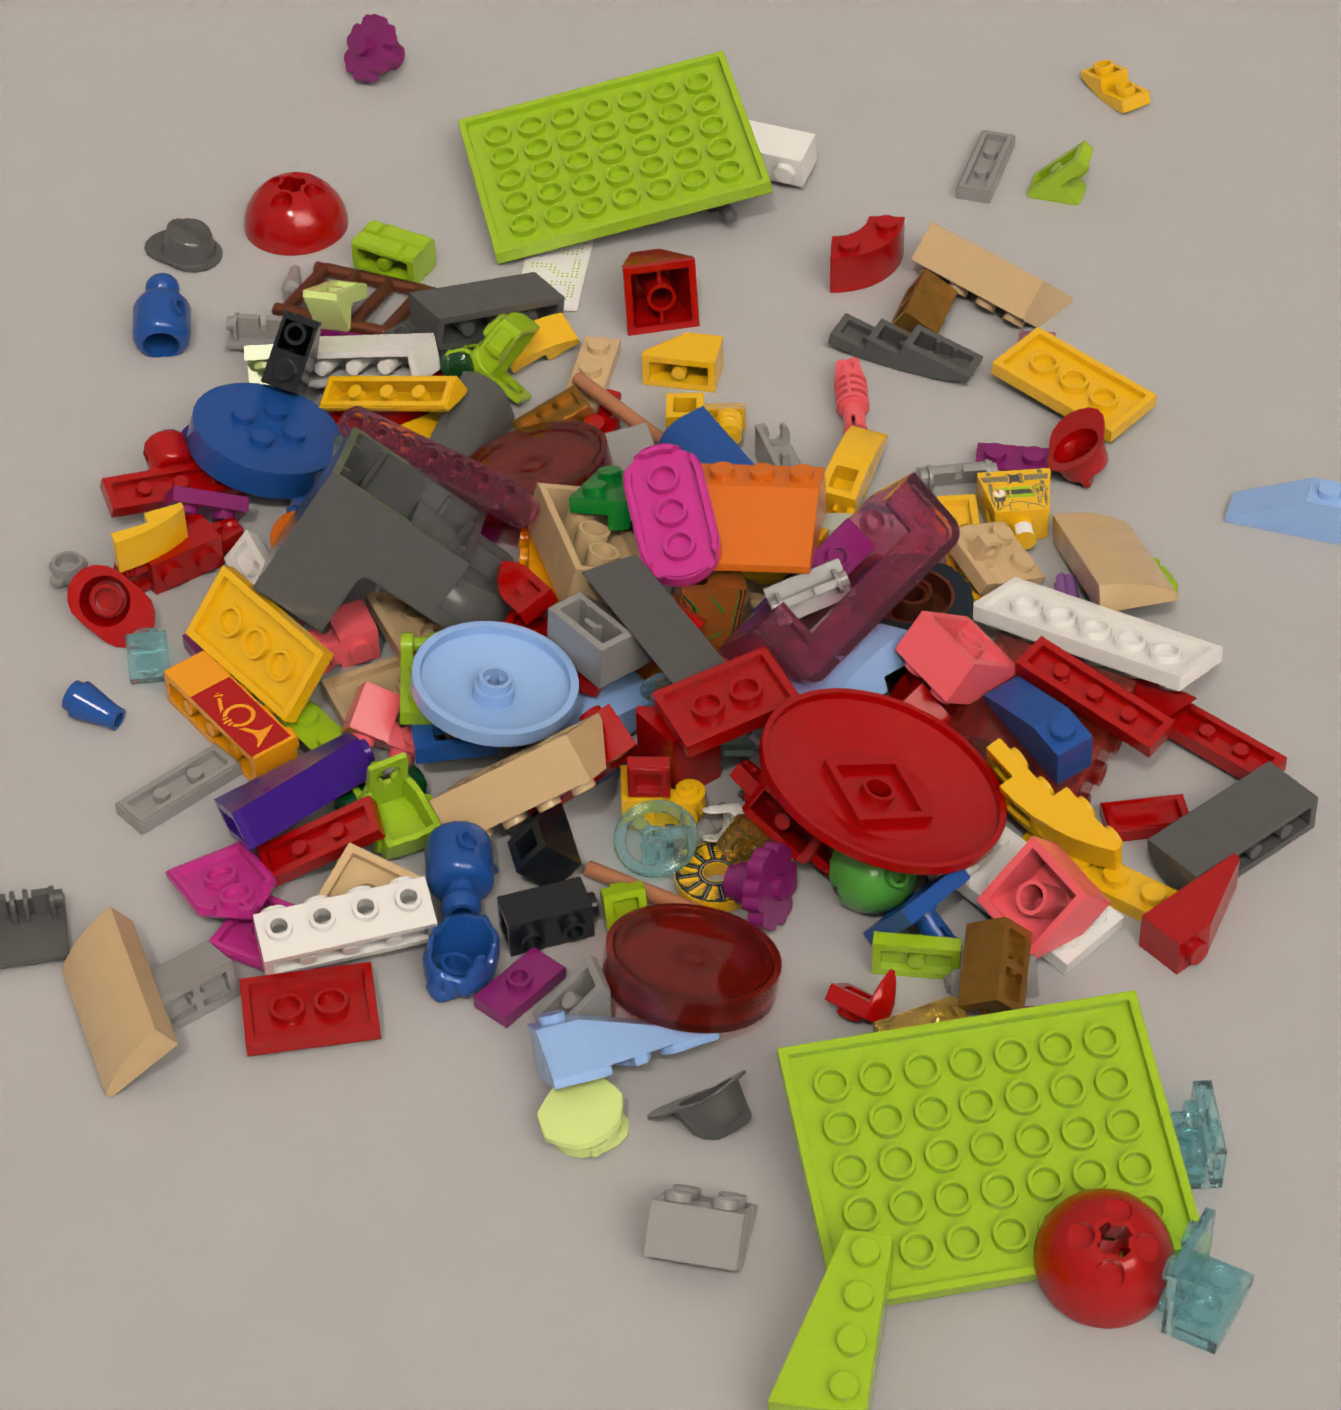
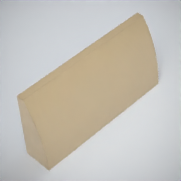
(1110, 561)
(117, 1001)

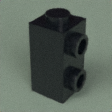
(547, 915)

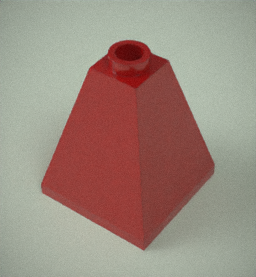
(659, 291)

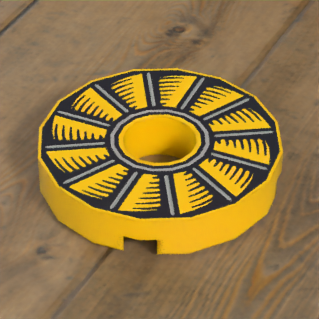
(692, 879)

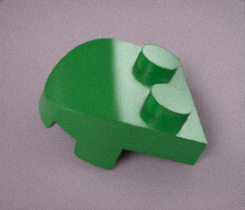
(603, 496)

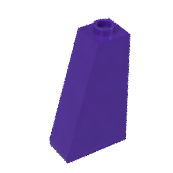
(294, 790)

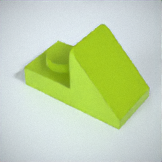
(1061, 178)

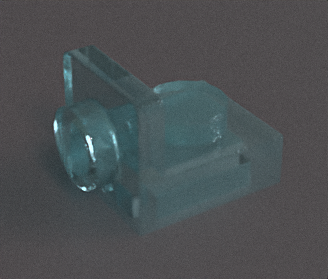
(147, 655)

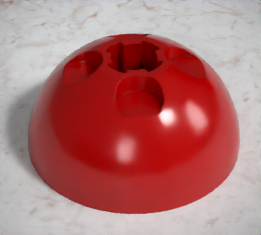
(295, 215)
(1086, 1273)

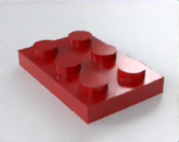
(723, 701)
(309, 1009)

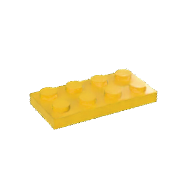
(1072, 381)
(259, 644)

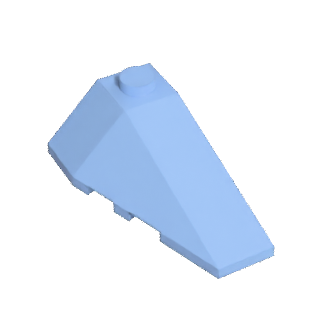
(584, 1047)

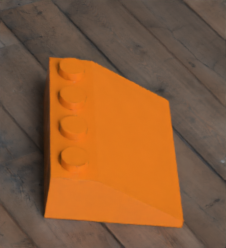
(767, 515)

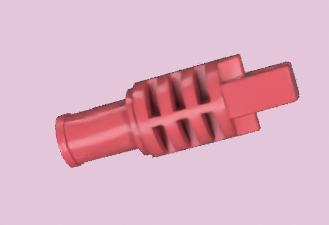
(851, 393)

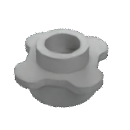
(65, 566)

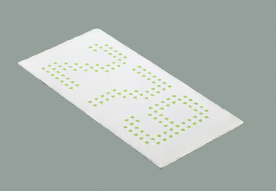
(563, 270)

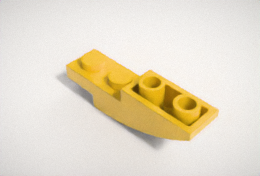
(853, 469)
(1053, 816)

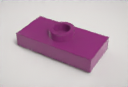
(845, 543)
(519, 987)

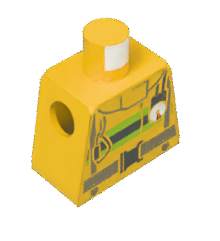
(1018, 499)

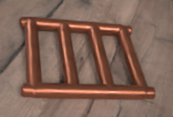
(385, 287)

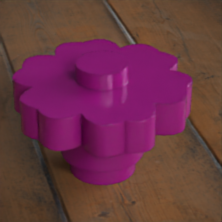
(372, 49)
(764, 885)

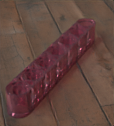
(467, 478)

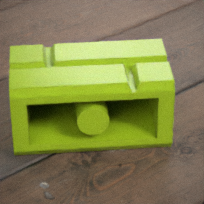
(393, 252)

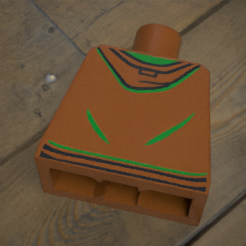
(718, 600)

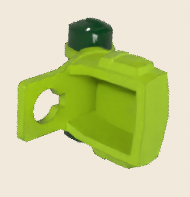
(495, 354)
(401, 804)

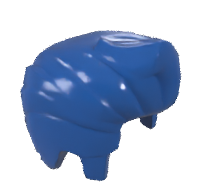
(460, 957)

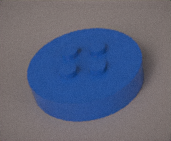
(261, 439)

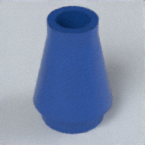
(91, 705)

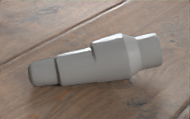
(291, 282)

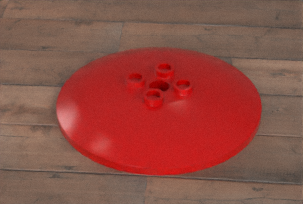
(882, 781)

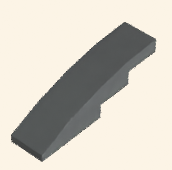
(896, 348)

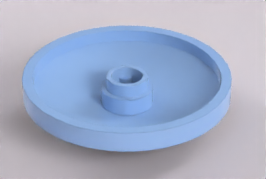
(494, 683)

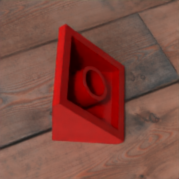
(657, 740)

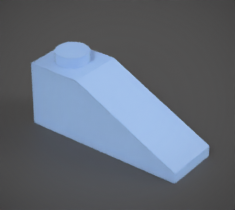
(1295, 508)

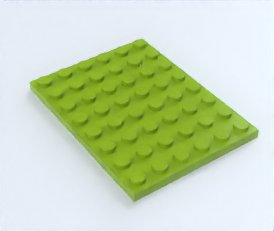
(613, 157)
(977, 1132)

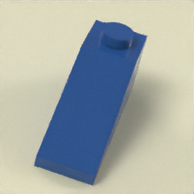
(1043, 728)

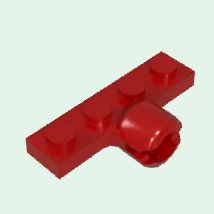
(168, 466)

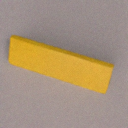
(393, 393)

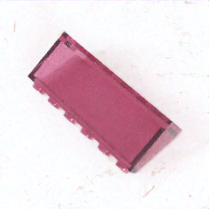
(910, 538)

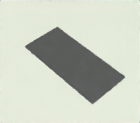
(653, 618)

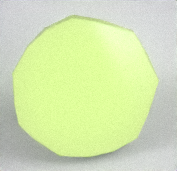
(584, 1118)

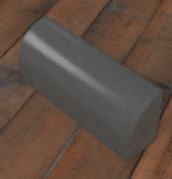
(464, 310)
(476, 418)
(1245, 819)

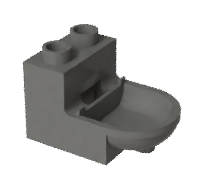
(386, 524)

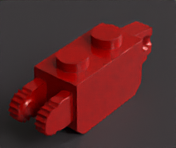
(193, 557)
(774, 821)

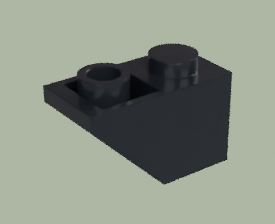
(293, 353)
(545, 848)

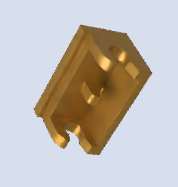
(925, 303)
(994, 966)

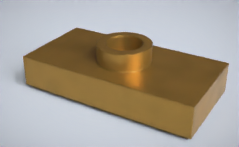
(565, 406)

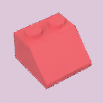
(954, 657)
(1045, 895)

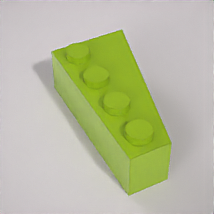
(842, 1332)

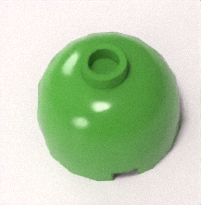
(868, 887)

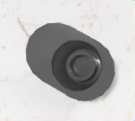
(185, 245)
(711, 1112)

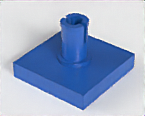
(920, 908)

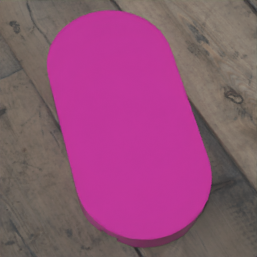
(672, 515)

